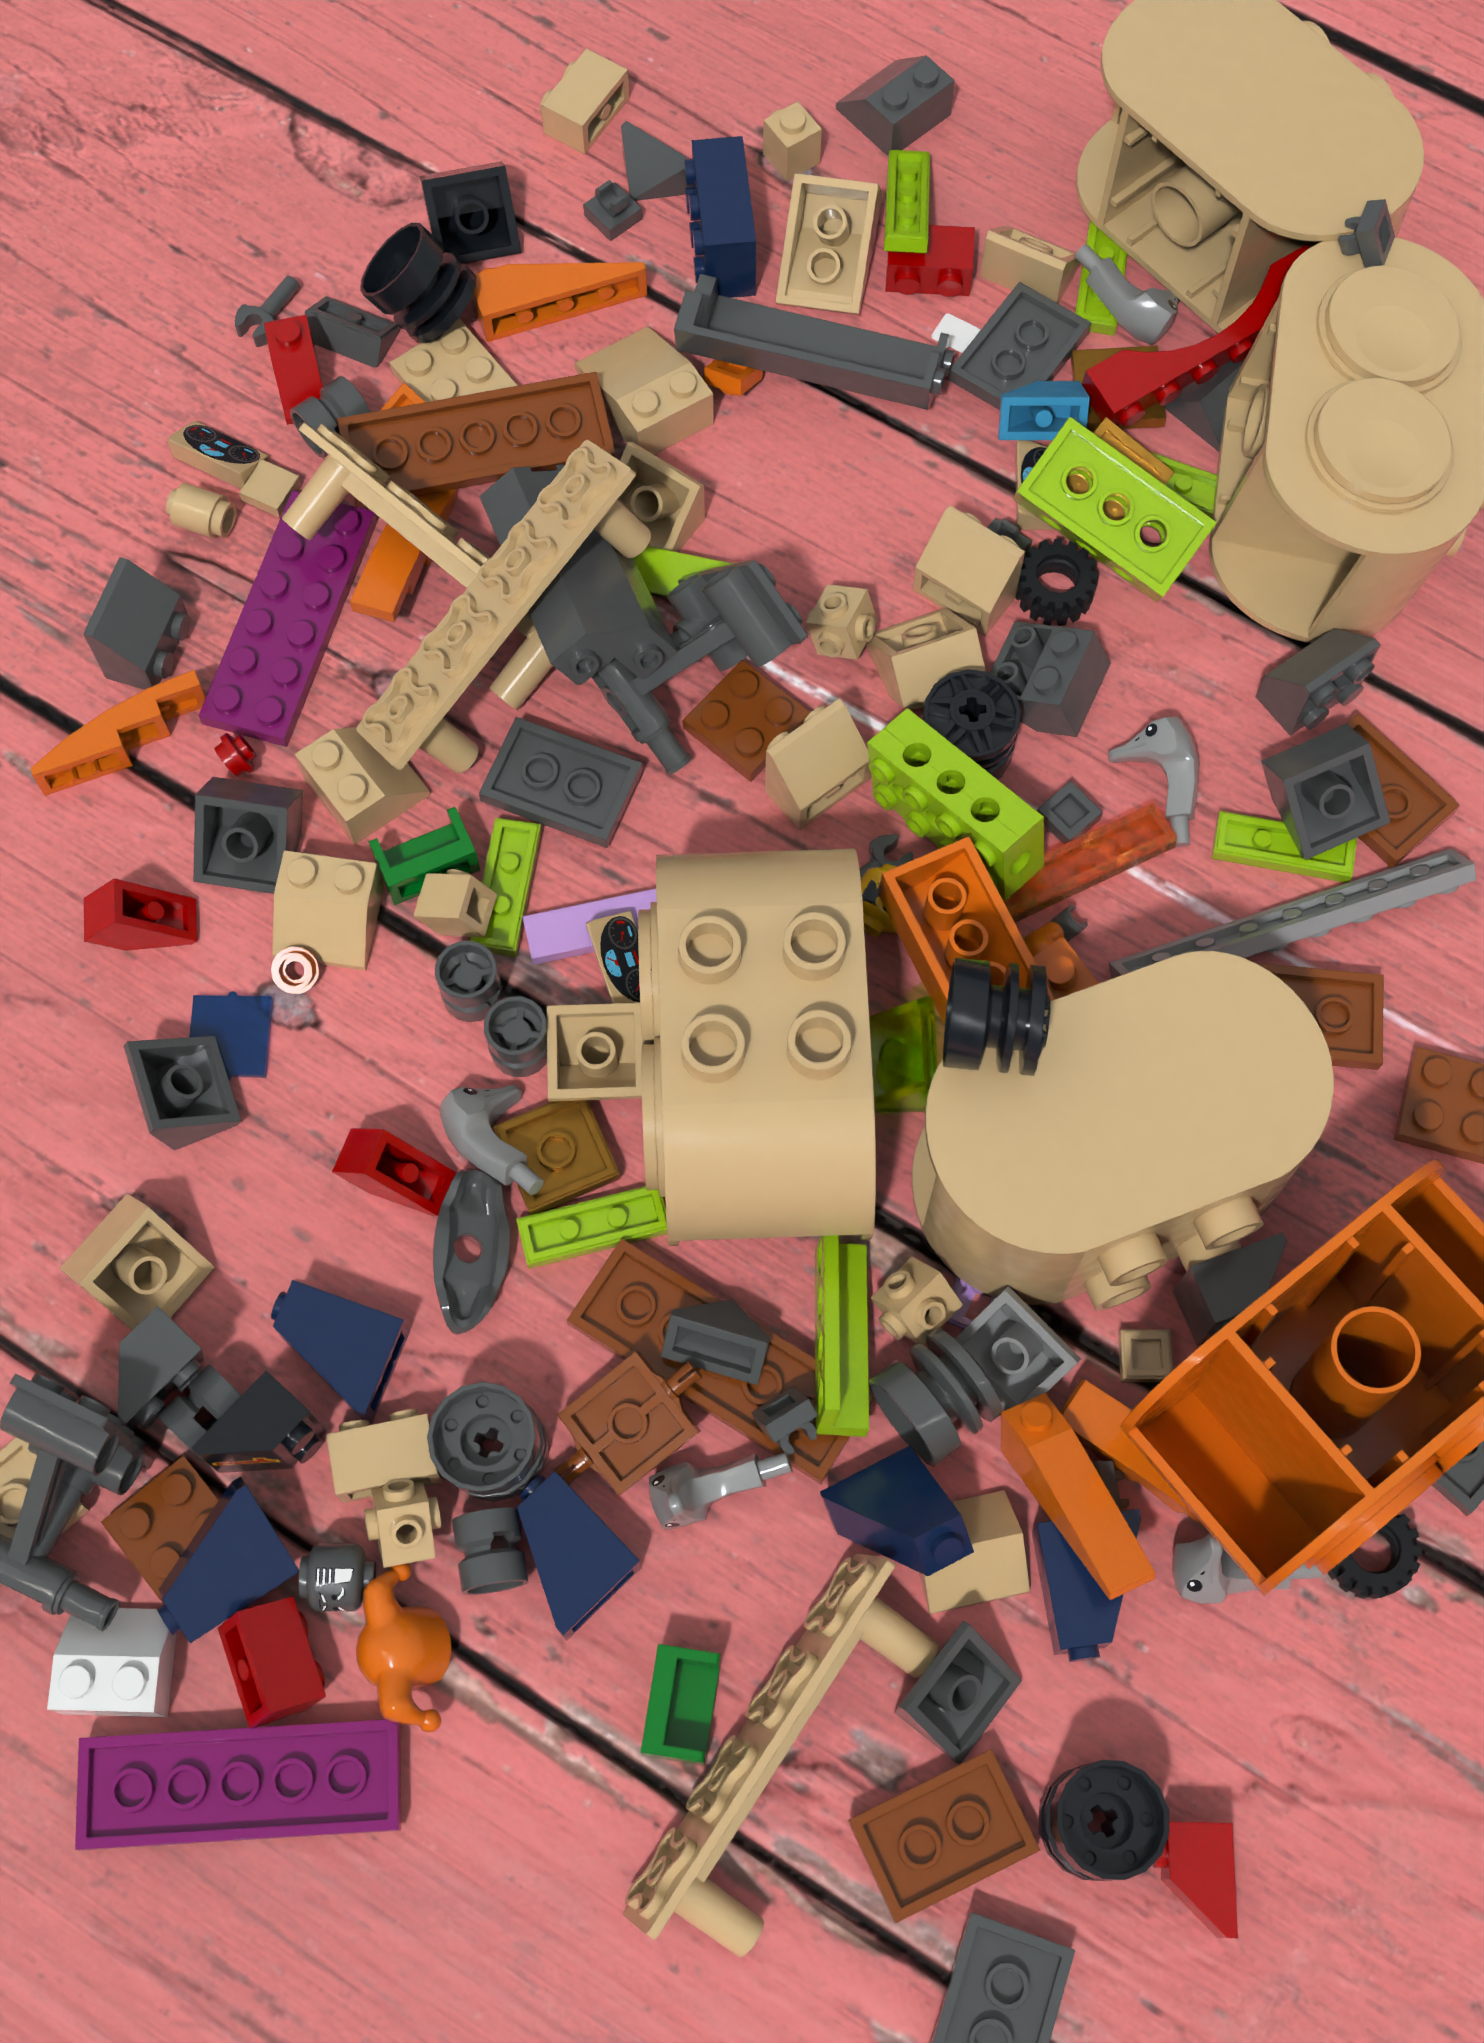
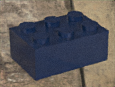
(722, 215)

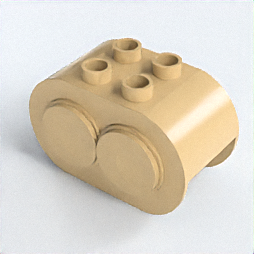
(1237, 146)
(1351, 442)
(757, 1046)
(1140, 1140)

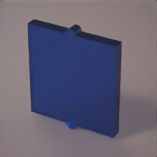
(240, 1030)

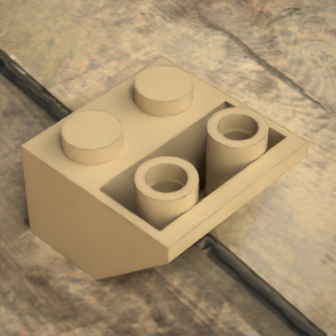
(969, 570)
(816, 764)

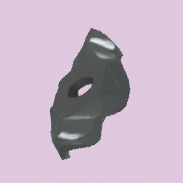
(474, 1210)

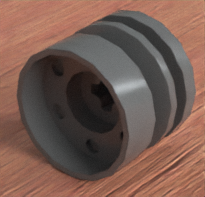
(943, 1390)
(488, 1413)

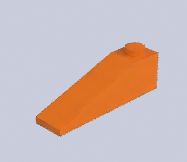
(535, 295)
(1073, 1495)

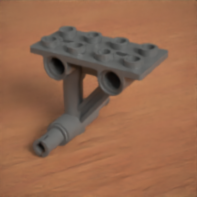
(723, 616)
(74, 1451)

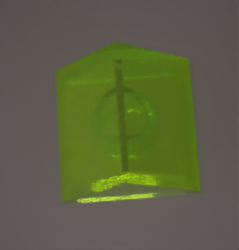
(903, 1056)

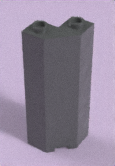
(810, 348)
(596, 601)

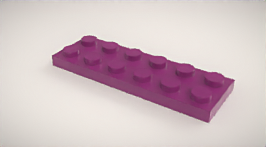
(286, 626)
(238, 1784)

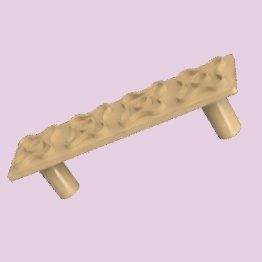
(351, 472)
(504, 590)
(745, 1764)

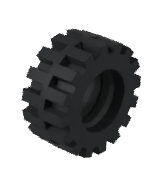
(1061, 560)
(1395, 1575)

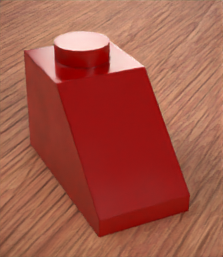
(293, 361)
(138, 917)
(393, 1170)
(1201, 1872)

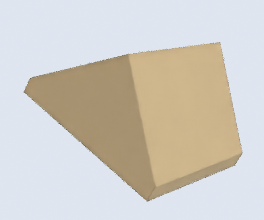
(1020, 257)
(662, 499)
(594, 1052)
(995, 1567)

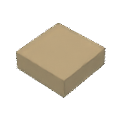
(269, 488)
(1144, 1355)

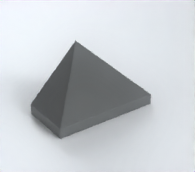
(651, 166)
(717, 1340)

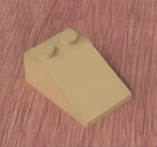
(828, 243)
(650, 390)

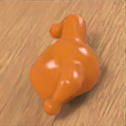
(401, 1650)

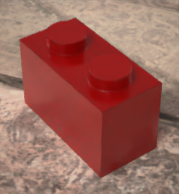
(940, 271)
(272, 1661)

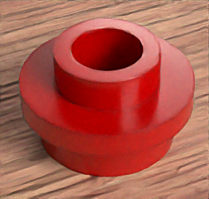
(236, 754)

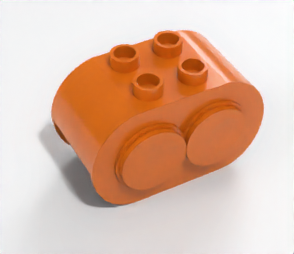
(1332, 1389)

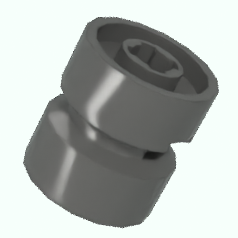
(335, 401)
(468, 980)
(517, 1036)
(206, 1390)
(489, 1551)

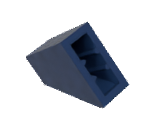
(342, 1342)
(899, 1514)
(573, 1552)
(224, 1566)
(1076, 1607)

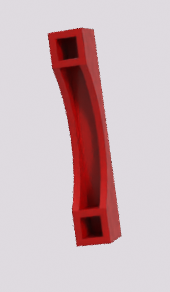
(1137, 380)

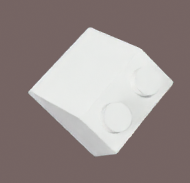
(114, 1669)

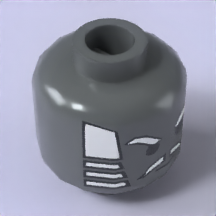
(335, 1576)

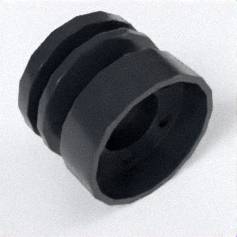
(418, 283)
(993, 712)
(995, 1016)
(1131, 1834)

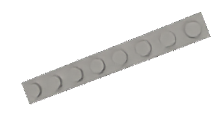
(1319, 912)

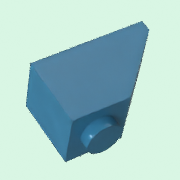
(1041, 409)

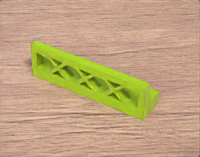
(841, 1338)

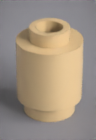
(200, 511)

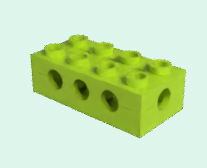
(1119, 480)
(953, 798)

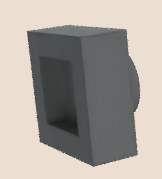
(1069, 813)

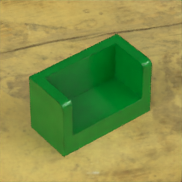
(435, 853)
(681, 1705)

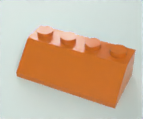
(951, 909)

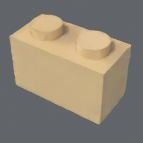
(584, 101)
(374, 1454)

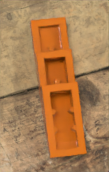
(395, 566)
(104, 742)
(1097, 1424)

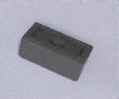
(351, 331)

